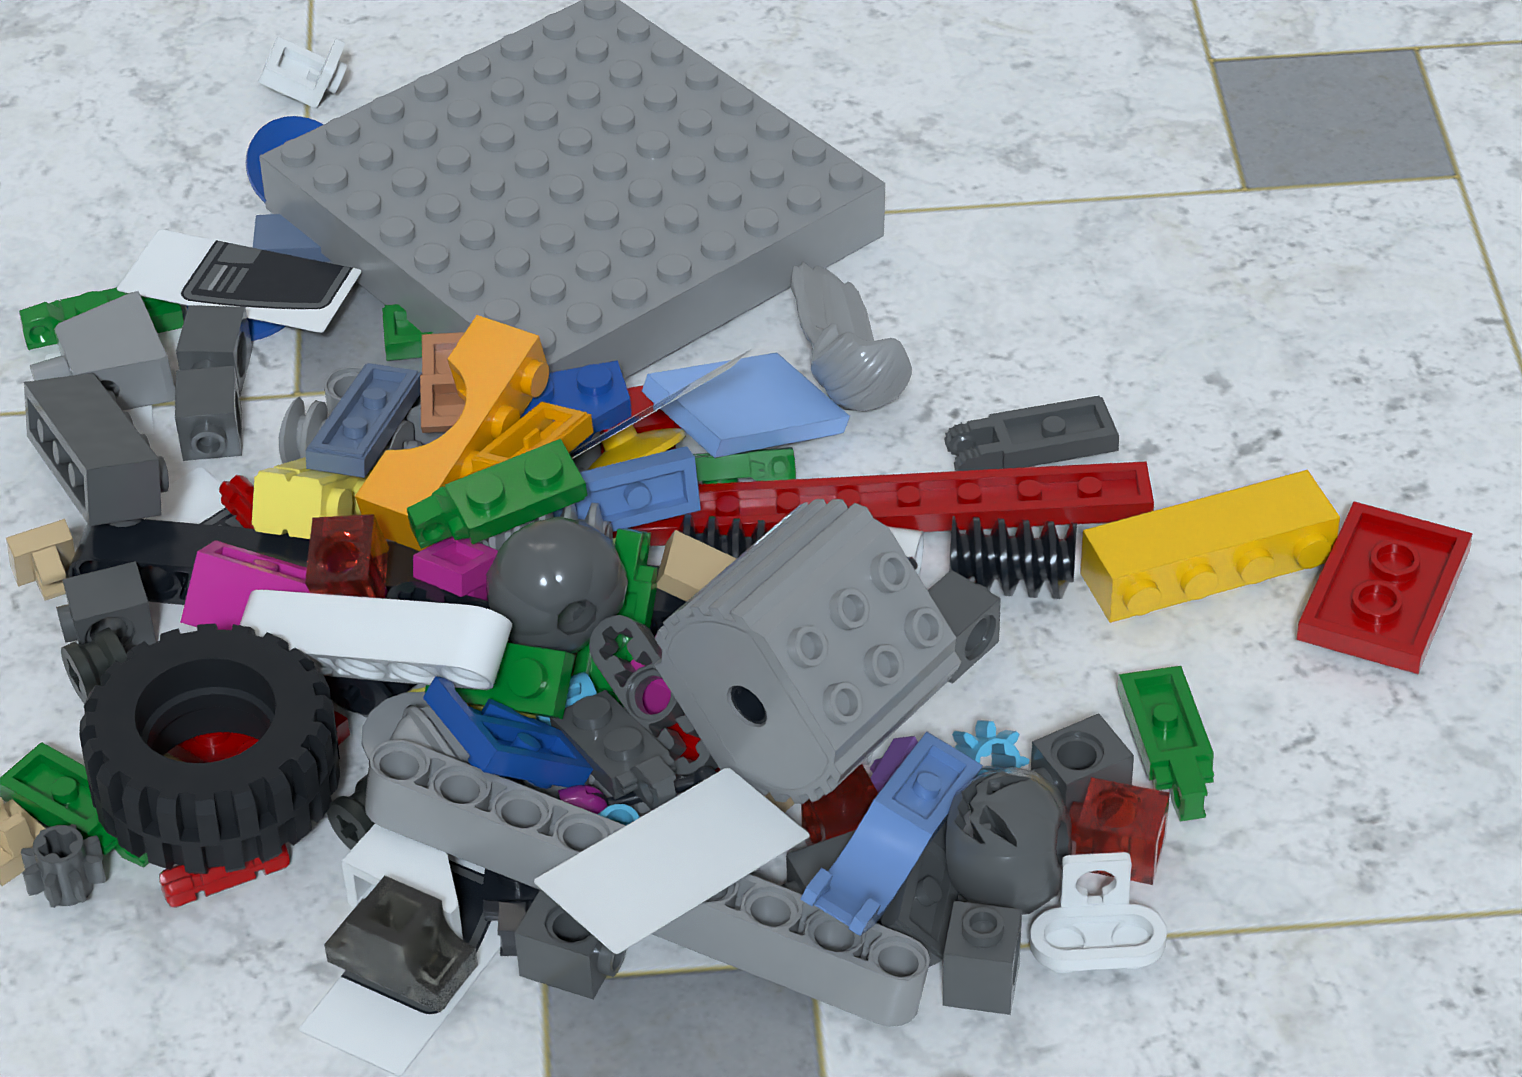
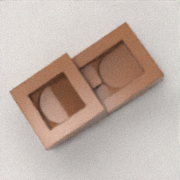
(439, 397)

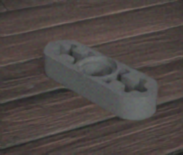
(631, 683)

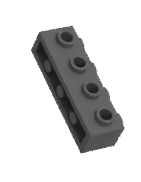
(94, 450)

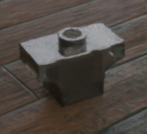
(403, 945)

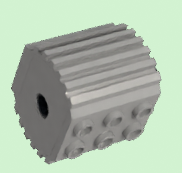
(807, 651)

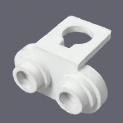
(1097, 929)

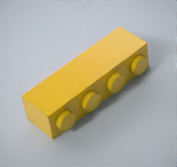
(1208, 545)

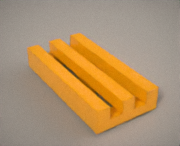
(534, 431)

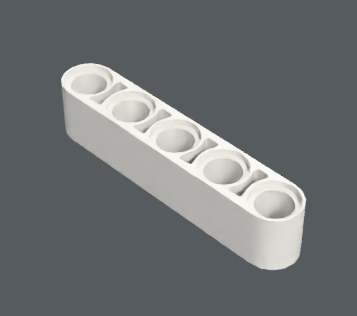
(385, 636)

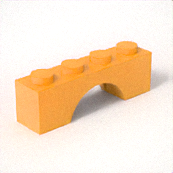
(497, 377)

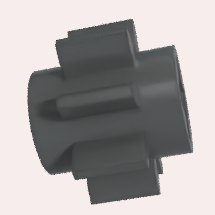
(63, 865)

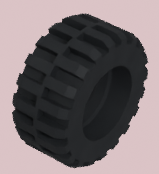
(221, 808)

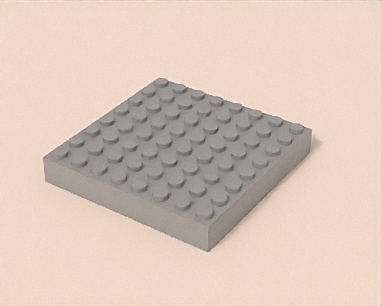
(575, 191)

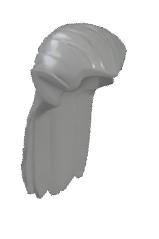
(845, 357)

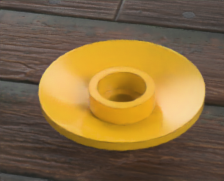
(631, 445)

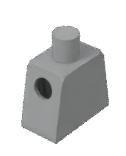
(119, 348)

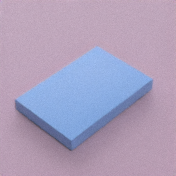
(748, 406)

